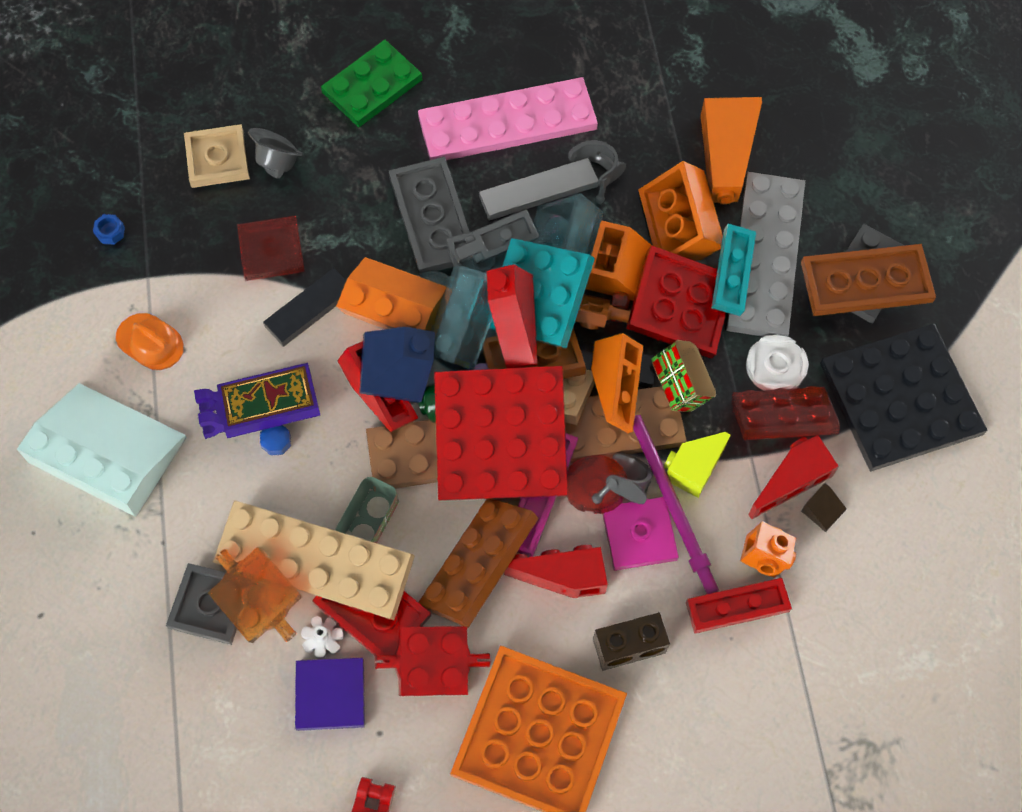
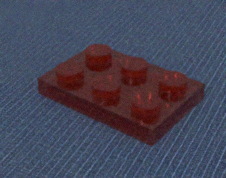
(785, 413)

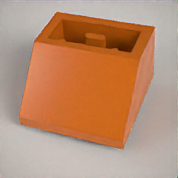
(618, 260)

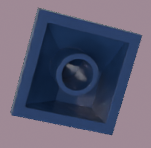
(397, 363)

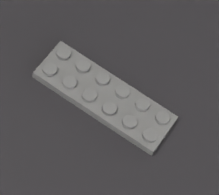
(774, 211)

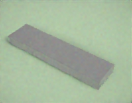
(538, 189)

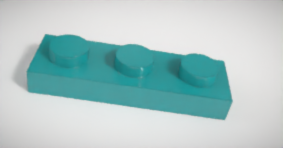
(734, 270)

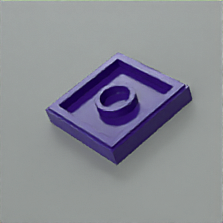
(329, 694)

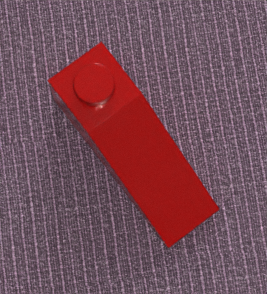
(513, 314)
(390, 411)
(802, 469)

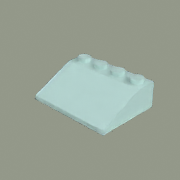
(102, 448)

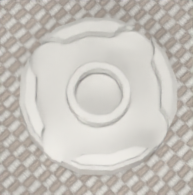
(776, 363)

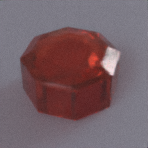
(620, 300)

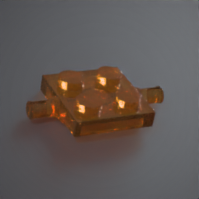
(255, 595)

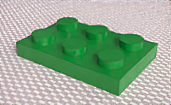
(371, 83)

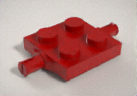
(432, 661)

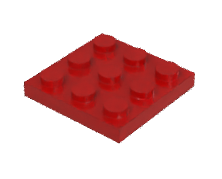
(677, 302)

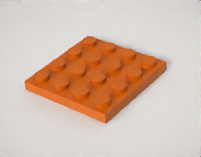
(538, 734)

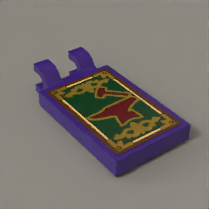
(258, 402)

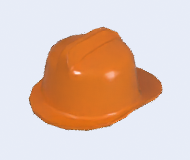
(150, 341)

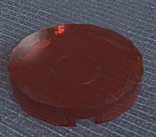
(589, 477)

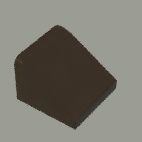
(824, 507)

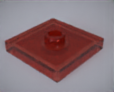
(270, 248)

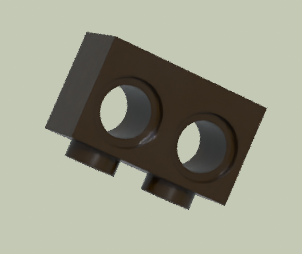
(631, 641)

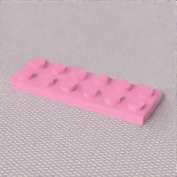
(507, 119)

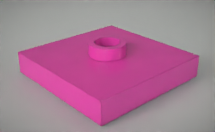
(640, 534)

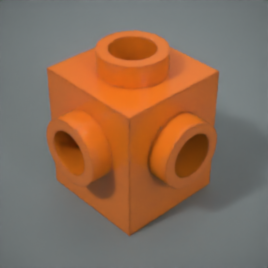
(769, 550)

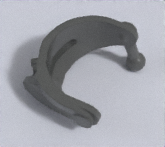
(604, 155)
(632, 488)

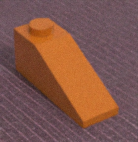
(616, 376)

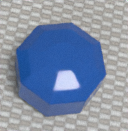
(108, 229)
(275, 440)

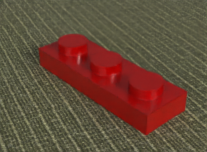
(738, 605)

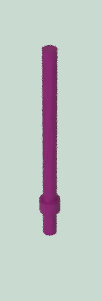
(699, 562)

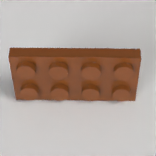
(867, 279)
(478, 561)

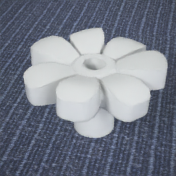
(322, 637)

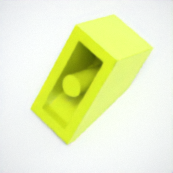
(695, 462)

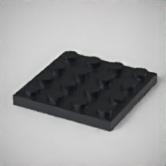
(902, 397)

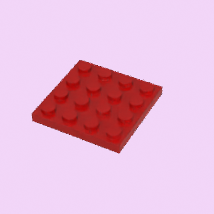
(500, 433)

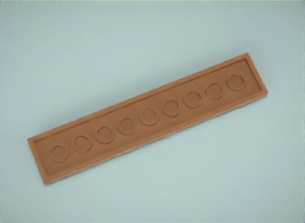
(410, 453)

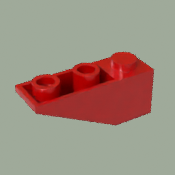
(568, 573)

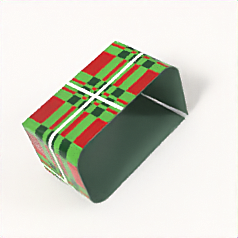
(357, 505)

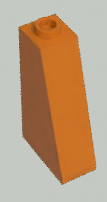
(727, 143)

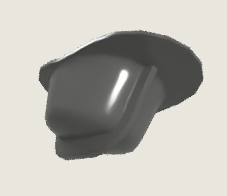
(273, 151)

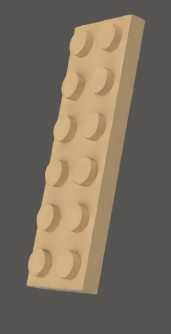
(321, 558)

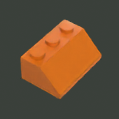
(682, 213)
(390, 297)

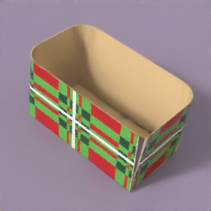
(683, 376)

